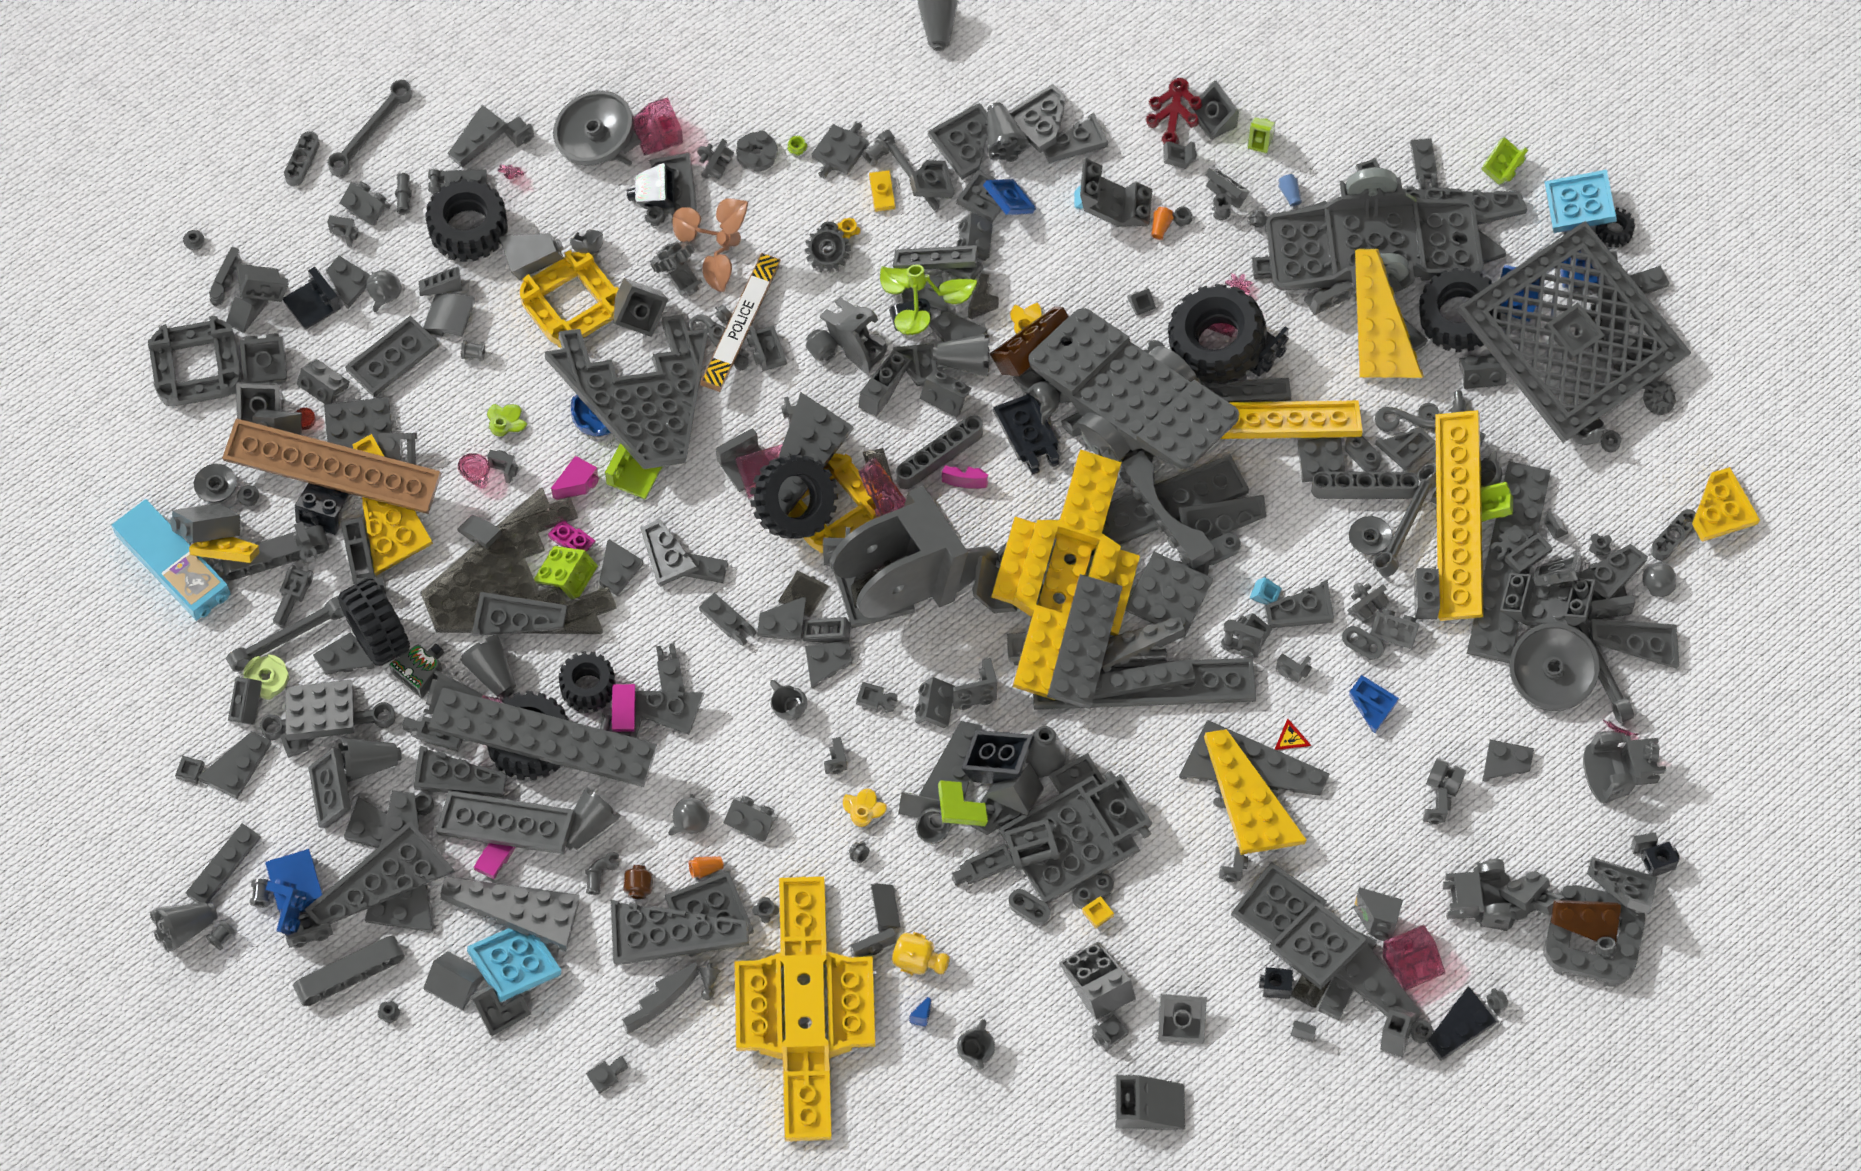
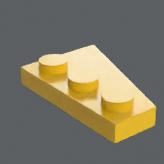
(226, 549)

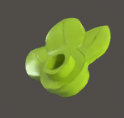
(505, 419)

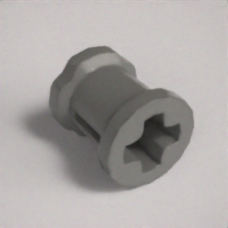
(875, 152)
(1221, 206)
(473, 350)
(259, 894)
(221, 935)

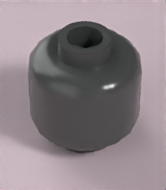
(821, 345)

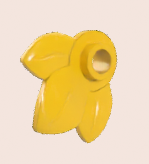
(1024, 317)
(863, 807)

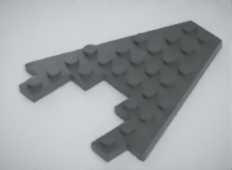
(646, 410)

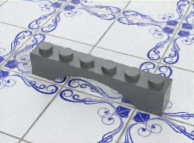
(1191, 543)

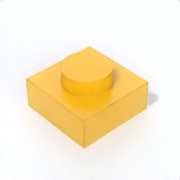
(1097, 912)

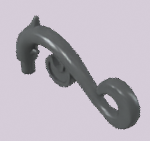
(1421, 421)

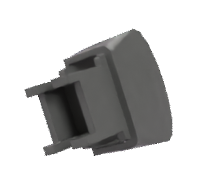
(849, 328)
(1617, 770)
(1478, 895)

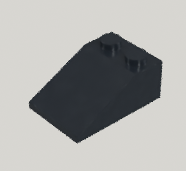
(996, 756)

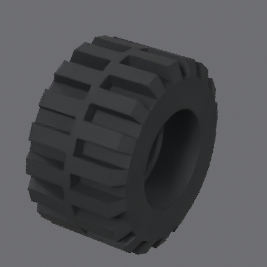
(586, 666)

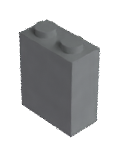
(205, 522)

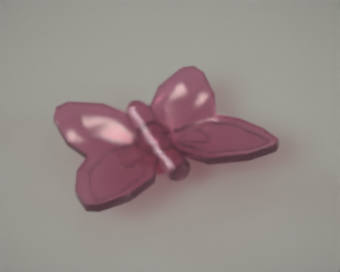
(1617, 729)

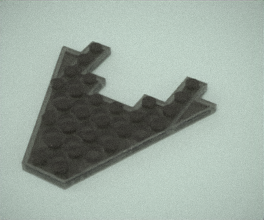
(504, 571)

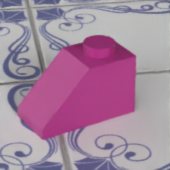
(575, 479)

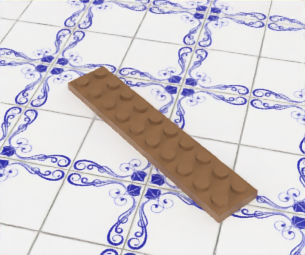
(332, 466)

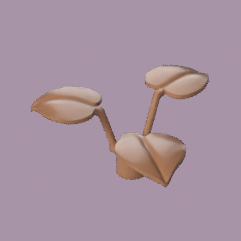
(731, 215)

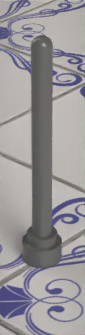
(888, 138)

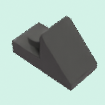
(244, 312)

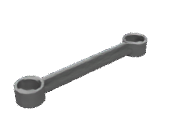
(369, 128)
(1406, 522)
(240, 657)
(1620, 706)
(360, 717)

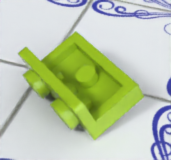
(1503, 161)
(1496, 501)

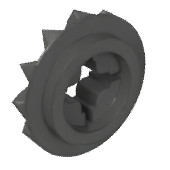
(1650, 398)

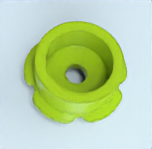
(796, 141)

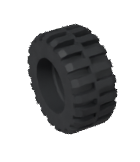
(460, 198)
(1441, 289)
(820, 490)
(374, 621)
(522, 765)

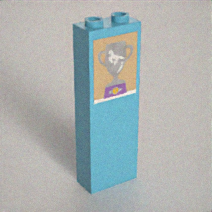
(169, 560)

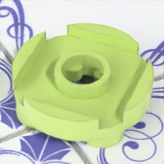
(268, 664)

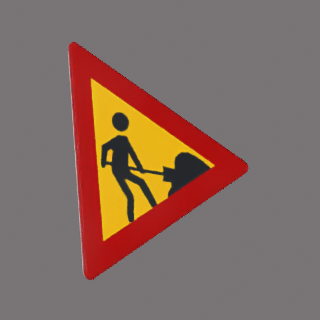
(1291, 738)

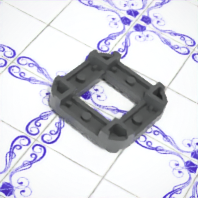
(192, 335)
(1590, 965)

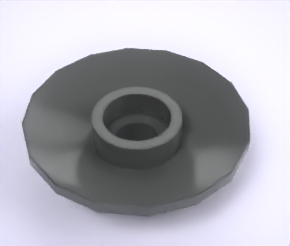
(215, 475)
(1370, 527)

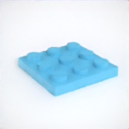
(1579, 200)
(513, 962)

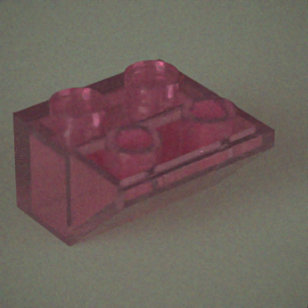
(658, 127)
(1413, 957)

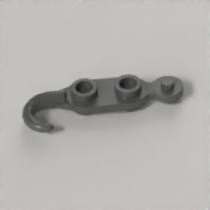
(715, 333)

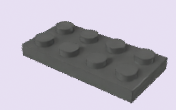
(392, 356)

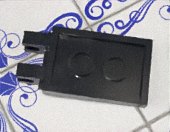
(1026, 434)

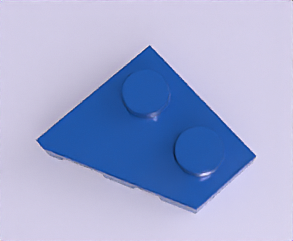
(1372, 702)

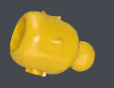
(916, 954)

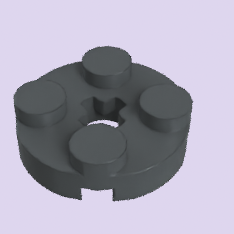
(752, 141)

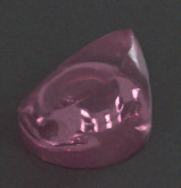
(474, 469)

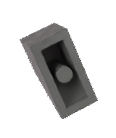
(280, 420)

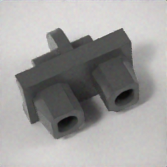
(712, 167)
(1361, 608)

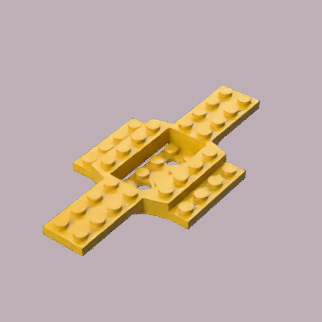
(1077, 534)
(804, 1050)

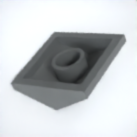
(1182, 1018)

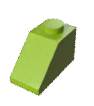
(1261, 134)

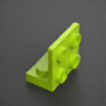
(628, 474)
(567, 569)

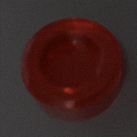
(308, 418)

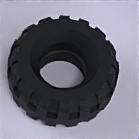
(1218, 306)

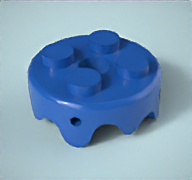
(585, 419)

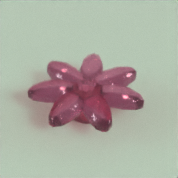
(510, 172)
(1239, 283)

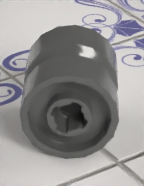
(1438, 775)

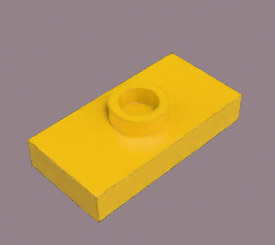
(881, 191)

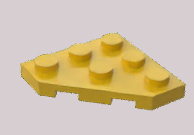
(1723, 507)

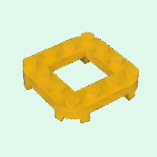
(573, 265)
(848, 477)

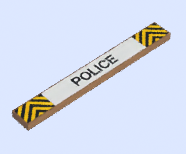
(739, 323)

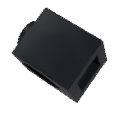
(1654, 865)
(1284, 976)

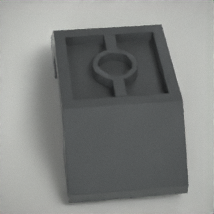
(1112, 201)
(1551, 604)

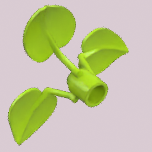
(898, 279)

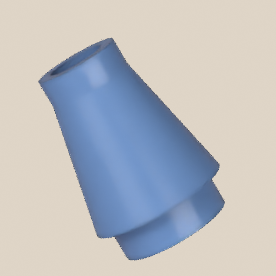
(1290, 188)

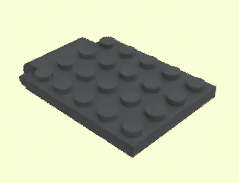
(1091, 832)

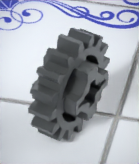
(672, 256)

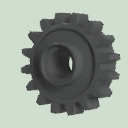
(827, 260)

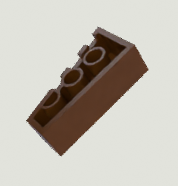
(1013, 355)

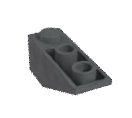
(883, 383)

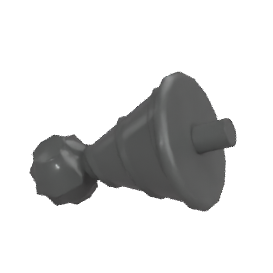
(708, 977)

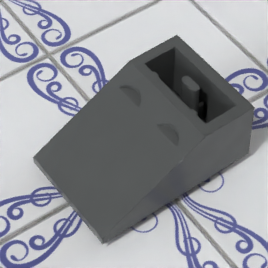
(1098, 980)
(1148, 1103)

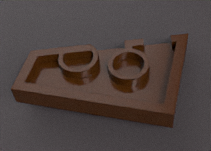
(1587, 918)

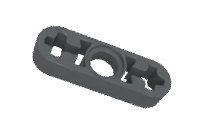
(302, 167)
(1675, 525)

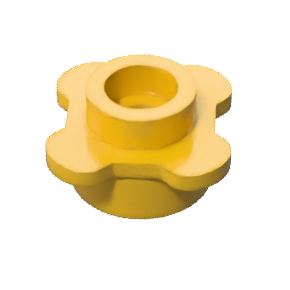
(849, 223)

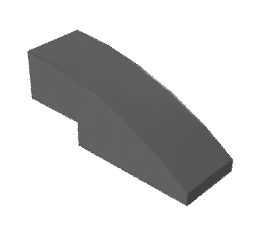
(357, 549)

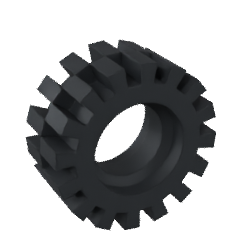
(1617, 237)

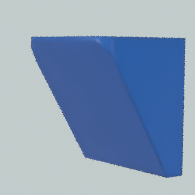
(921, 1013)

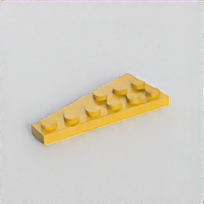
(1382, 333)
(392, 530)
(1253, 809)

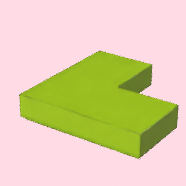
(957, 810)

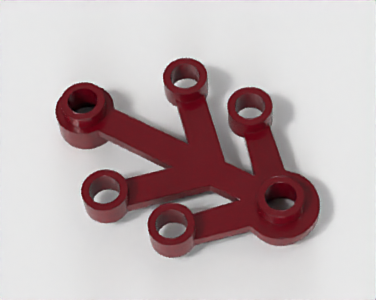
(1174, 109)

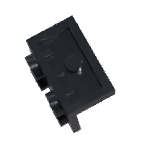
(313, 300)
(1275, 348)
(320, 507)

